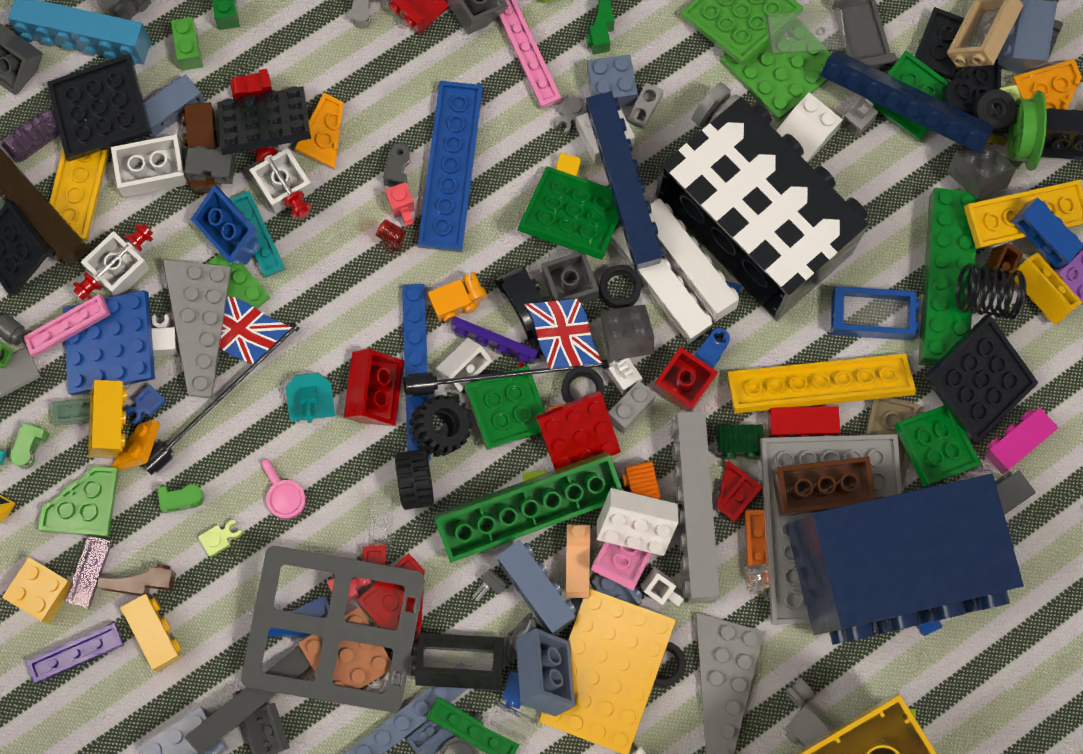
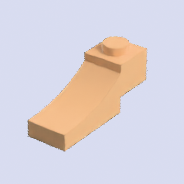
(577, 561)

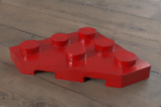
(385, 600)

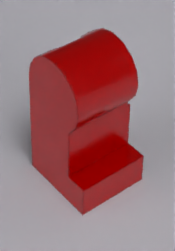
(251, 84)

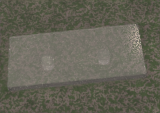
(806, 31)

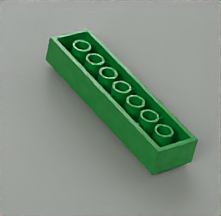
(947, 252)
(526, 506)

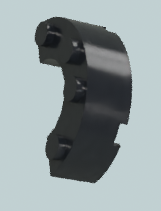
(520, 289)

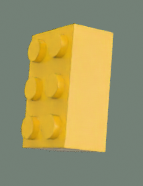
(106, 419)

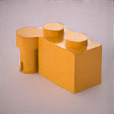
(457, 298)

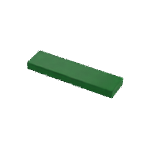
(469, 729)

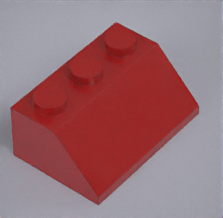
(373, 388)

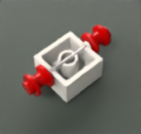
(282, 181)
(114, 264)

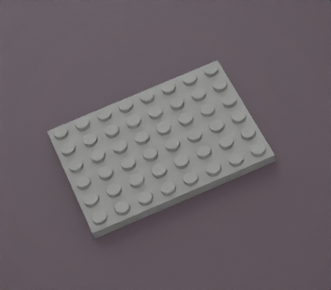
(785, 590)

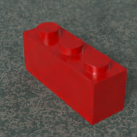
(803, 421)

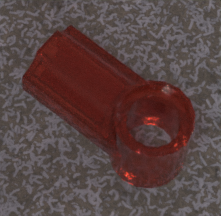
(391, 236)

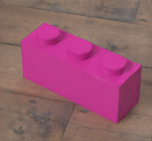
(1020, 440)

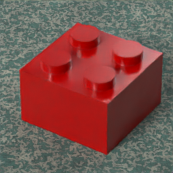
(685, 380)

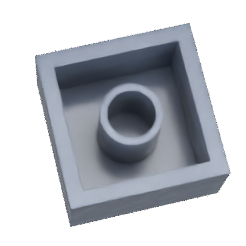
(613, 75)

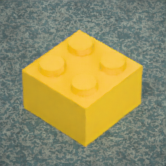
(38, 591)

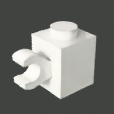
(164, 338)
(623, 374)
(661, 587)

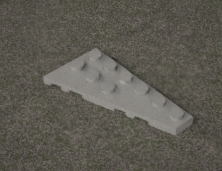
(198, 307)
(726, 673)

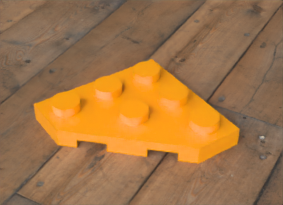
(1055, 81)

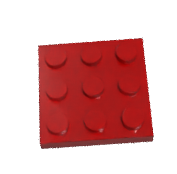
(578, 430)

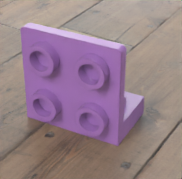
(1072, 274)

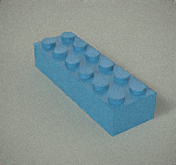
(79, 30)

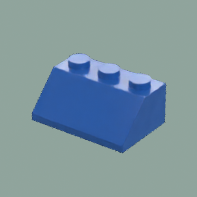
(226, 227)

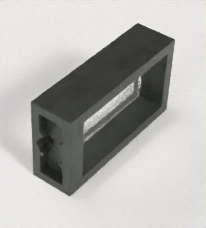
(458, 661)

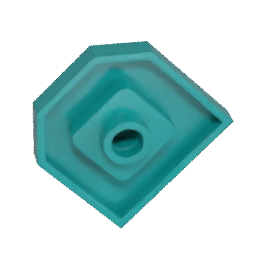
(309, 397)

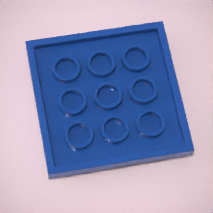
(114, 347)

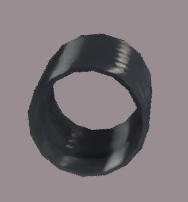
(1004, 292)

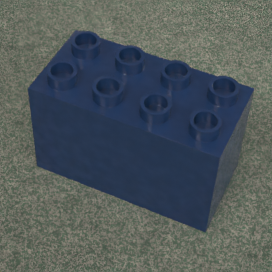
(905, 559)

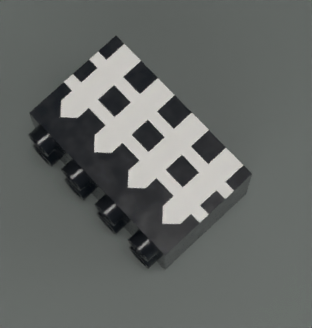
(761, 206)

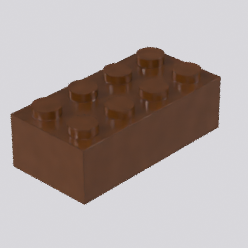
(822, 485)

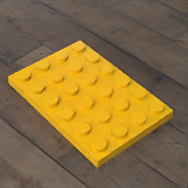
(614, 668)

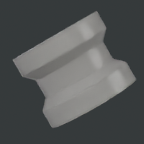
(799, 692)

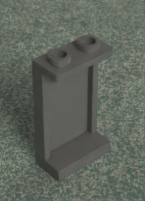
(865, 33)

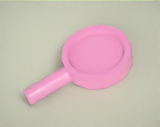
(285, 497)

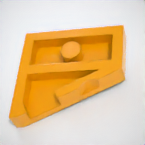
(138, 446)

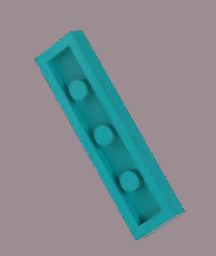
(266, 254)

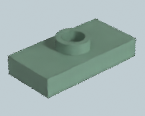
(71, 412)

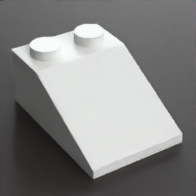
(811, 125)

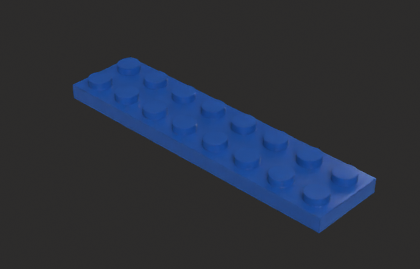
(450, 166)

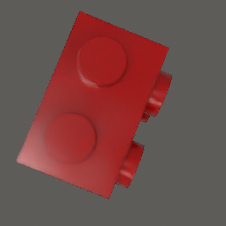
(418, 13)

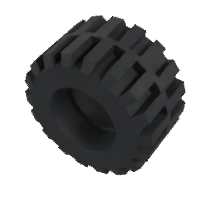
(452, 414)
(414, 479)

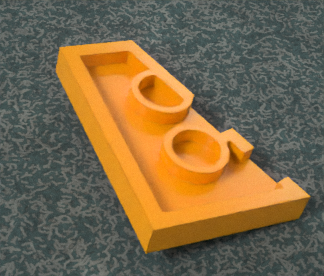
(324, 132)

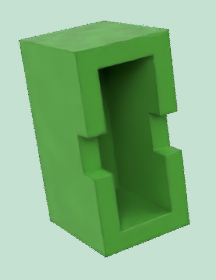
(186, 43)

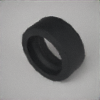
(616, 271)
(580, 372)
(681, 663)

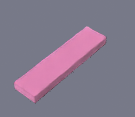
(66, 325)

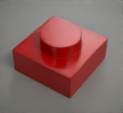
(375, 554)

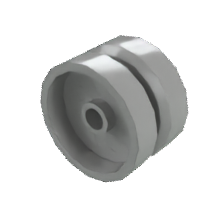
(713, 104)

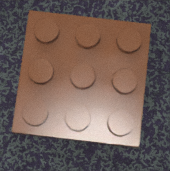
(355, 662)

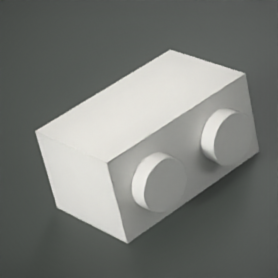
(465, 361)

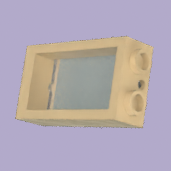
(984, 32)

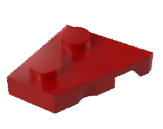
(736, 492)

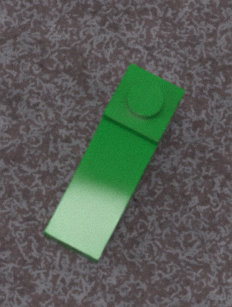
(598, 34)

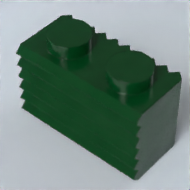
(739, 441)

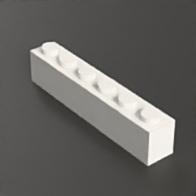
(692, 264)
(669, 293)

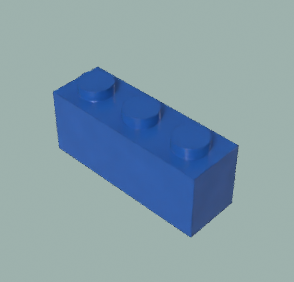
(1047, 232)

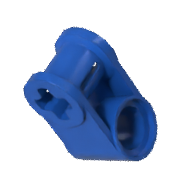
(710, 351)

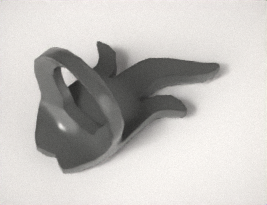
(526, 625)

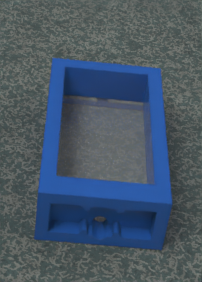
(874, 313)

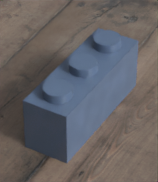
(168, 103)

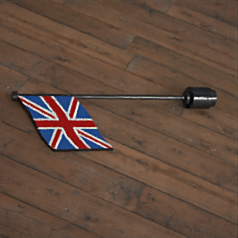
(561, 335)
(246, 336)

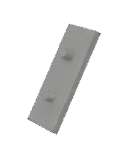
(18, 372)

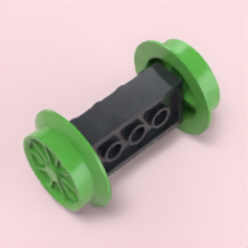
(1044, 132)

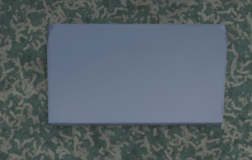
(429, 738)

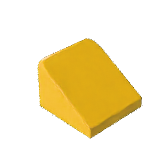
(568, 164)

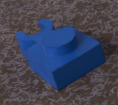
(147, 402)

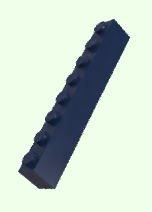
(907, 101)
(623, 180)

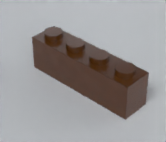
(201, 131)

